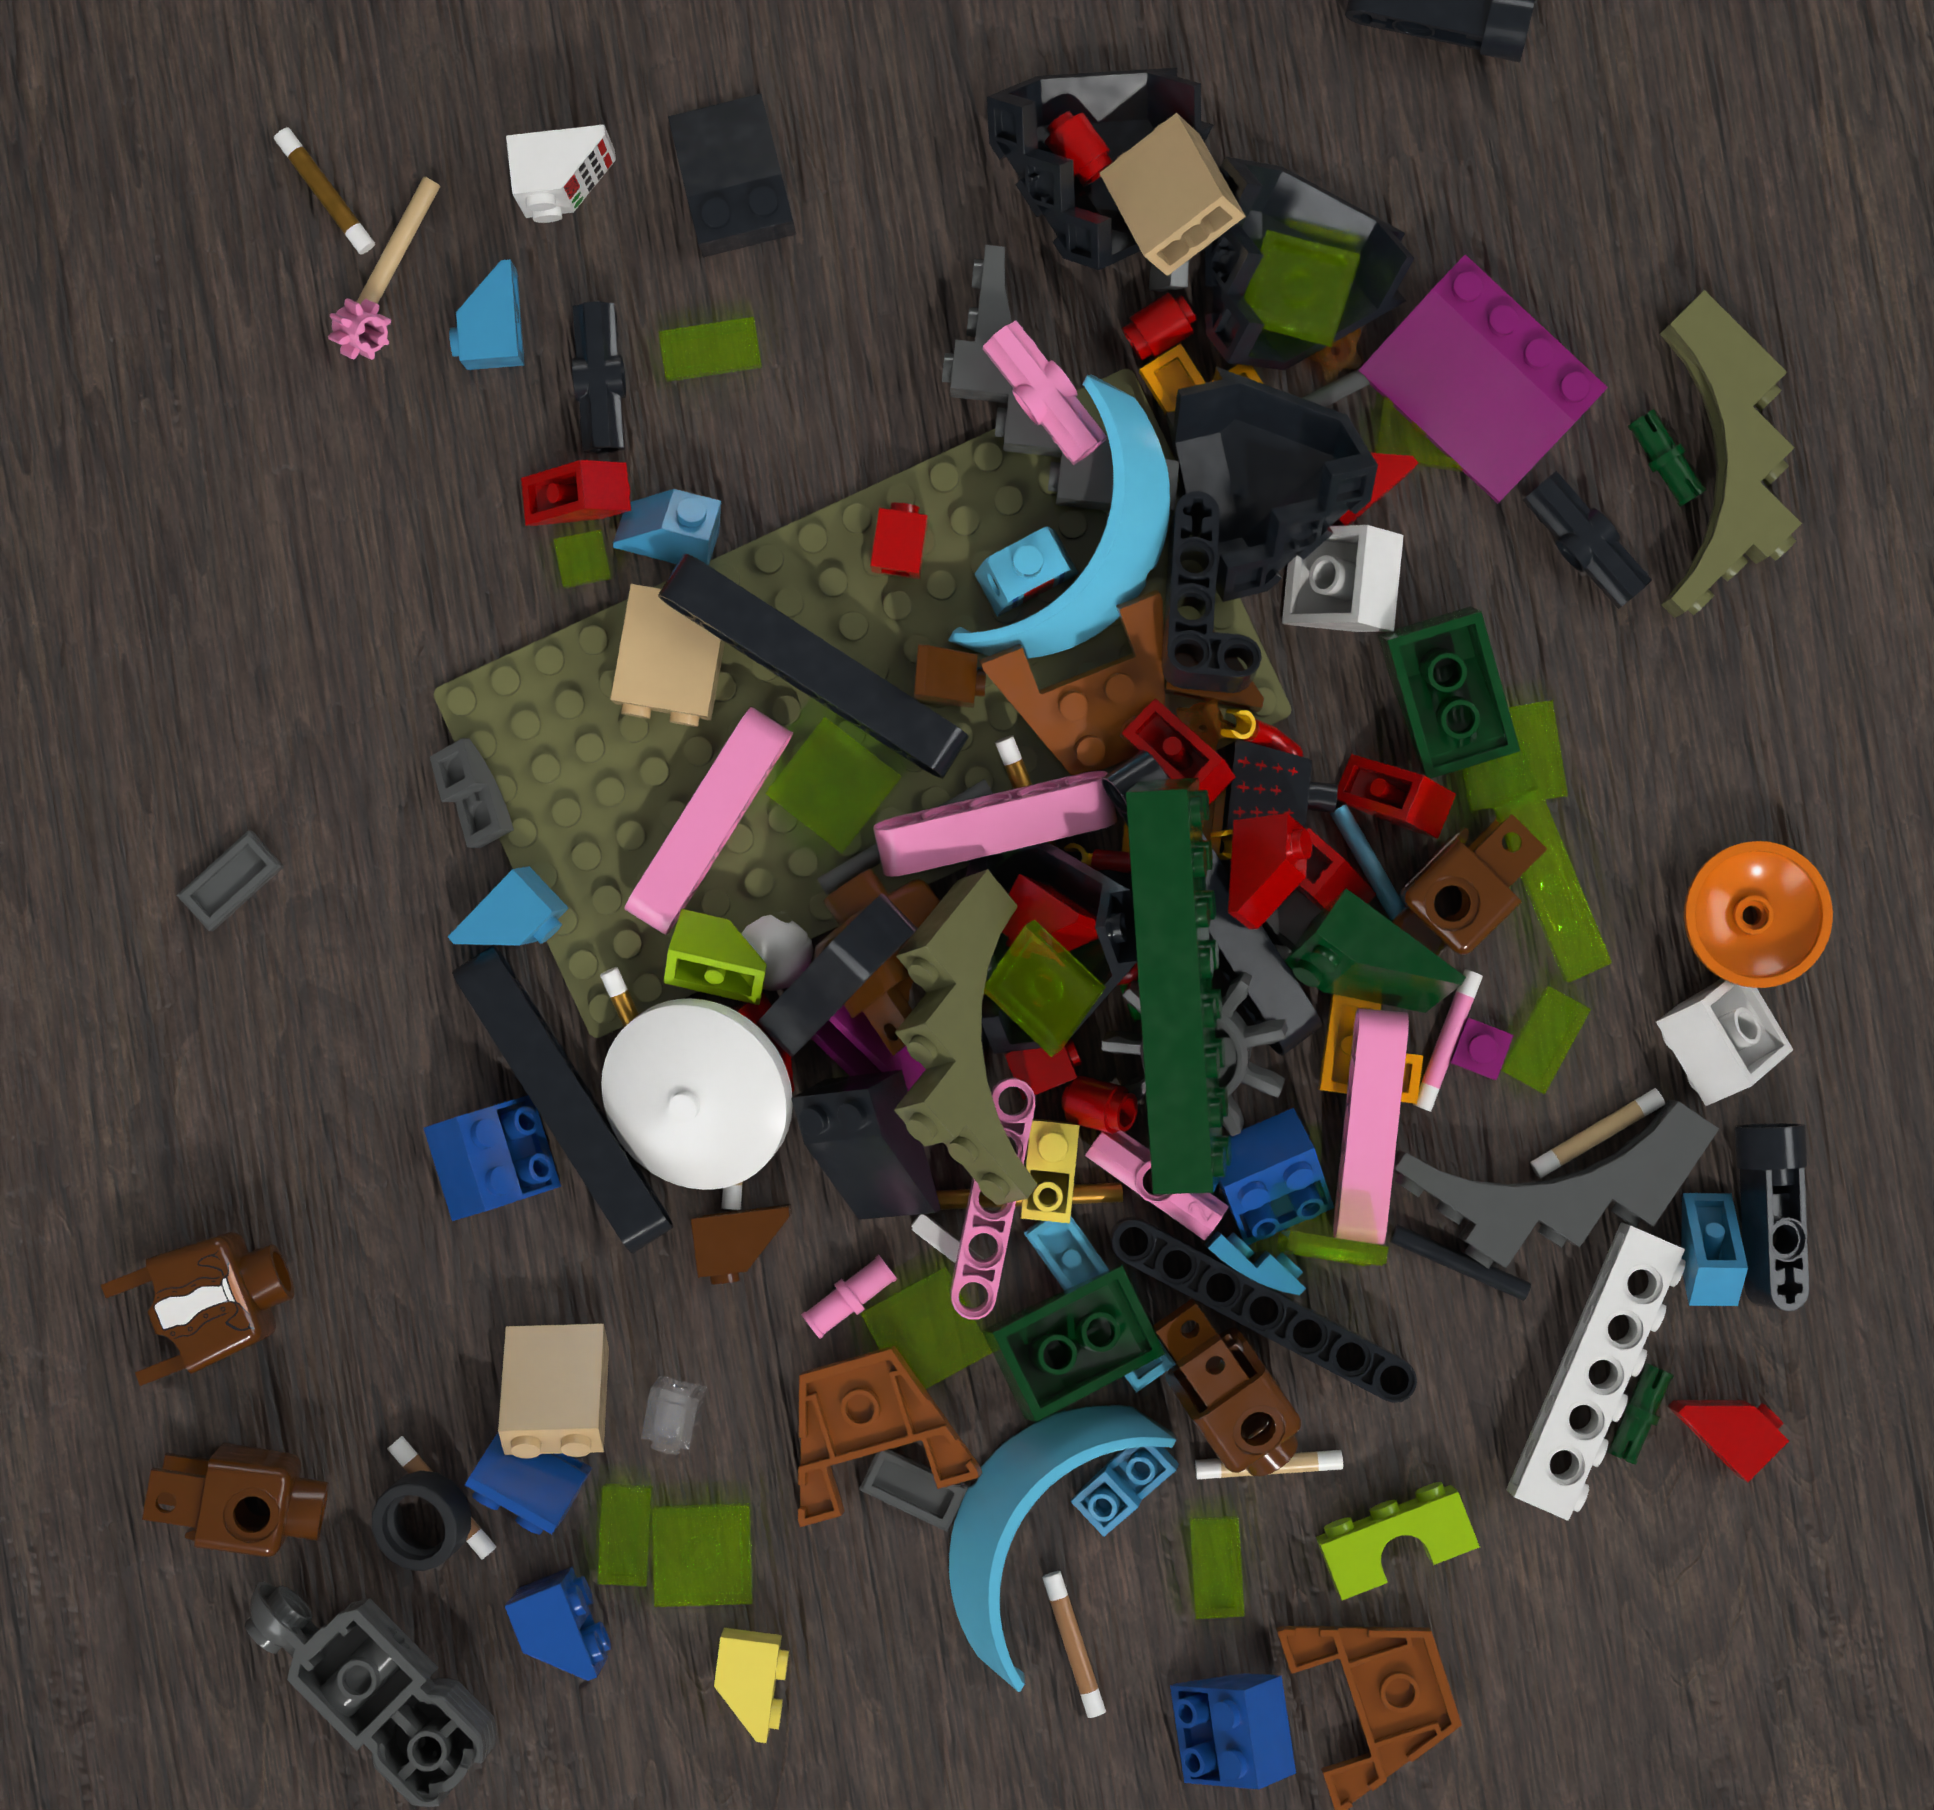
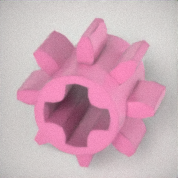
(359, 329)

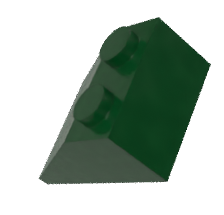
(1450, 691)
(1369, 958)
(1073, 1343)

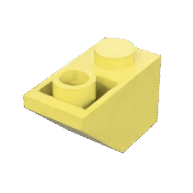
(1052, 1164)
(747, 1678)

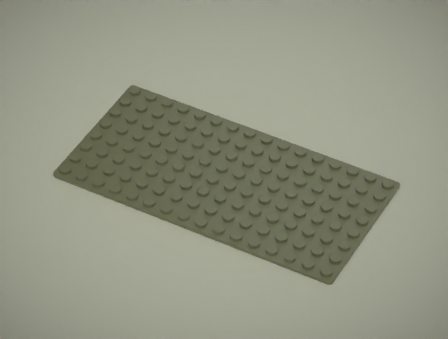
(605, 788)

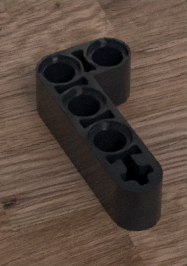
(1199, 592)
(836, 974)

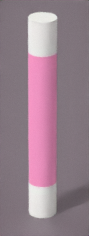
(1448, 1040)

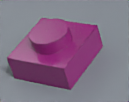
(1481, 1049)

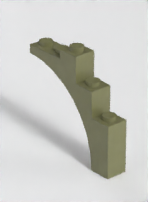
(1745, 516)
(944, 1032)

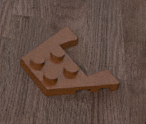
(1088, 712)
(863, 1410)
(1395, 1691)

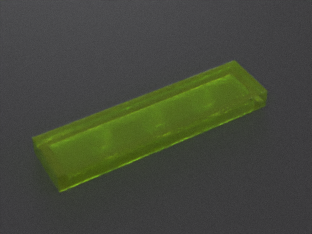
(1555, 889)

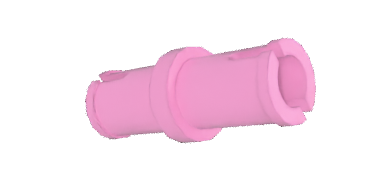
(849, 1296)

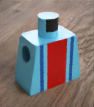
(1025, 570)

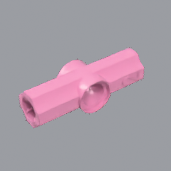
(1044, 392)
(1130, 1160)

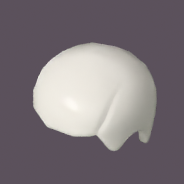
(782, 947)

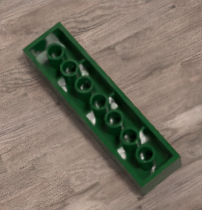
(1176, 985)

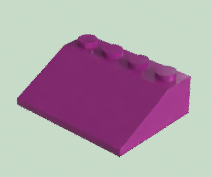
(1482, 379)

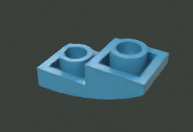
(1266, 1270)
(1123, 1485)

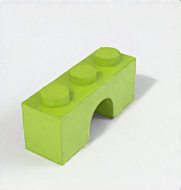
(1355, 1548)

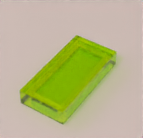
(710, 349)
(1545, 1039)
(625, 1535)
(1216, 1567)

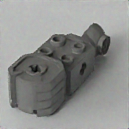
(377, 1692)

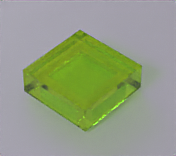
(582, 559)

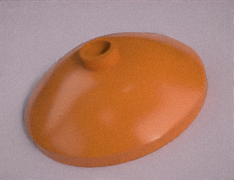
(1790, 909)

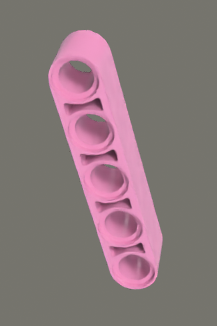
(708, 820)
(994, 824)
(1370, 1125)
(995, 1222)

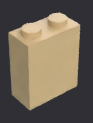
(1172, 194)
(665, 662)
(554, 1390)

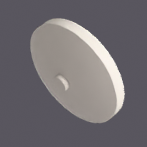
(697, 1093)

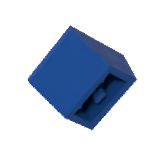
(492, 1157)
(1273, 1178)
(532, 1488)
(557, 1625)
(1233, 1730)

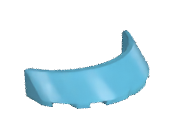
(1126, 550)
(1005, 1493)

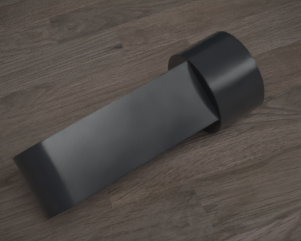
(1490, 26)
(1777, 1158)

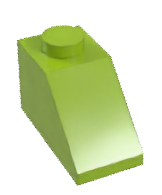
(714, 959)

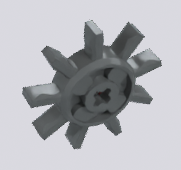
(1238, 1047)

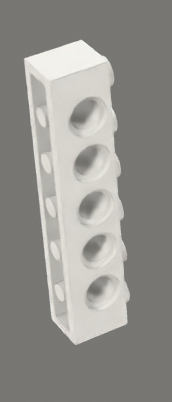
(1571, 1386)

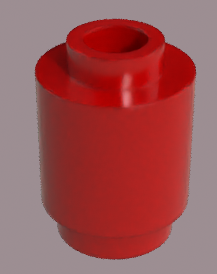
(1078, 140)
(1159, 326)
(1099, 1105)

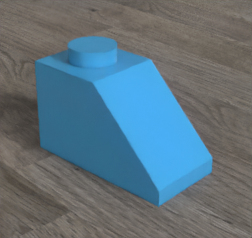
(490, 323)
(670, 526)
(513, 913)
(1712, 1251)

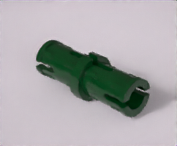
(1666, 458)
(1640, 1413)

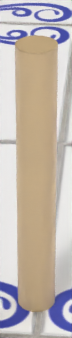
(399, 241)

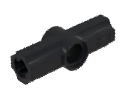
(599, 377)
(1587, 540)

